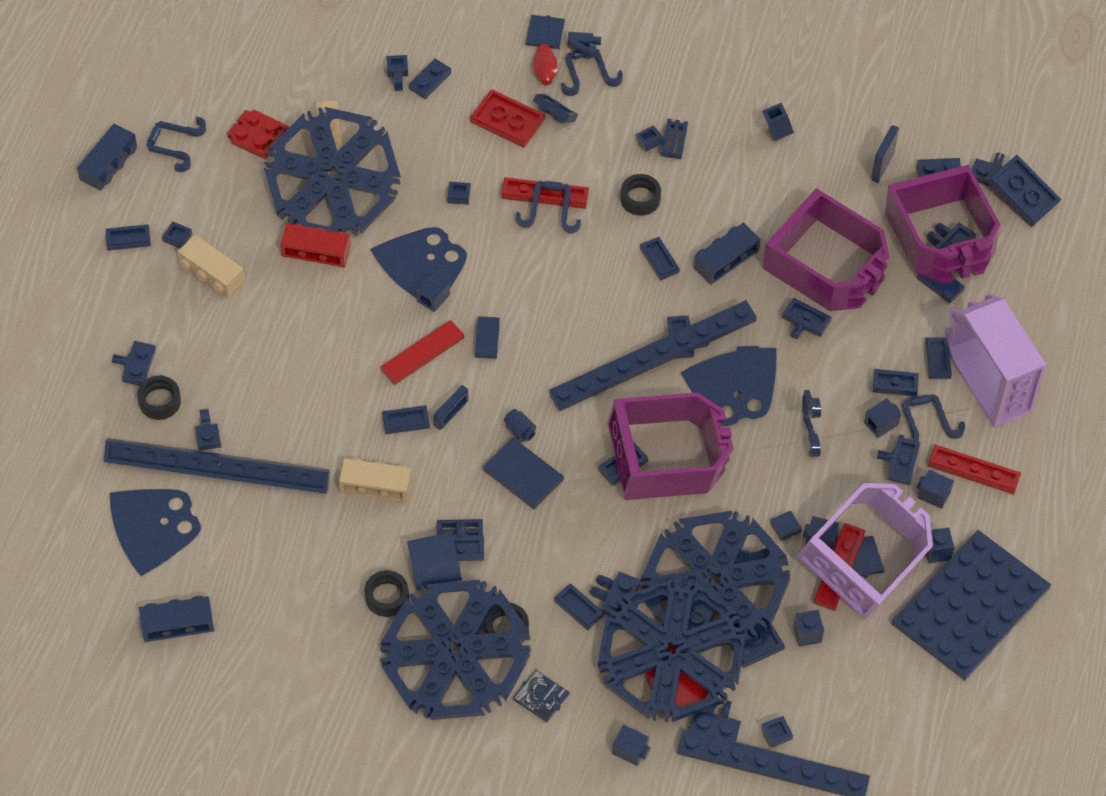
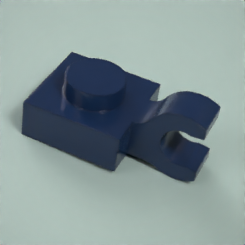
(397, 67)
(207, 434)

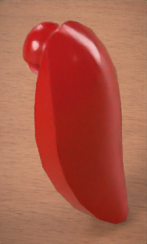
(545, 64)

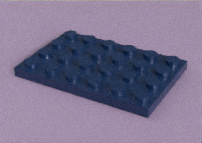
(971, 604)

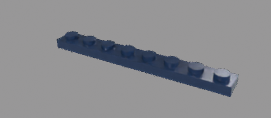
(772, 764)

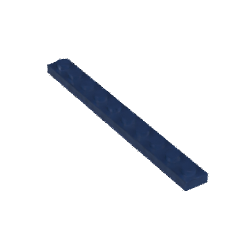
(652, 355)
(216, 465)

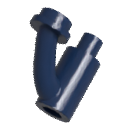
(584, 42)

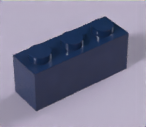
(107, 157)
(726, 253)
(176, 618)

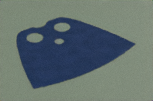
(407, 259)
(743, 371)
(139, 529)

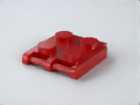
(255, 132)

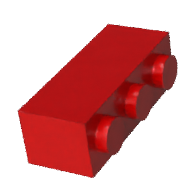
(315, 245)

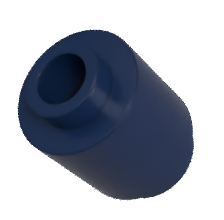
(520, 425)

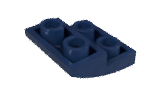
(434, 560)

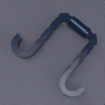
(613, 82)
(196, 132)
(550, 185)
(924, 399)
(811, 407)

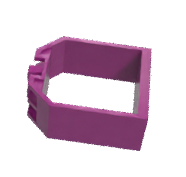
(931, 192)
(811, 283)
(668, 409)

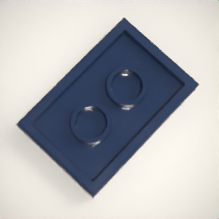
(1024, 190)
(523, 473)

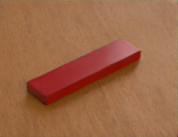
(524, 191)
(422, 352)
(974, 469)
(847, 549)

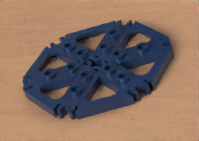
(337, 187)
(724, 558)
(676, 634)
(444, 668)

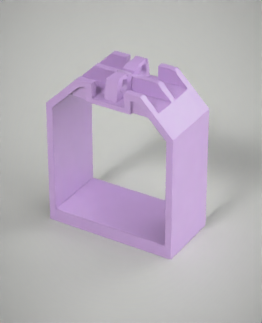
(995, 358)
(839, 574)

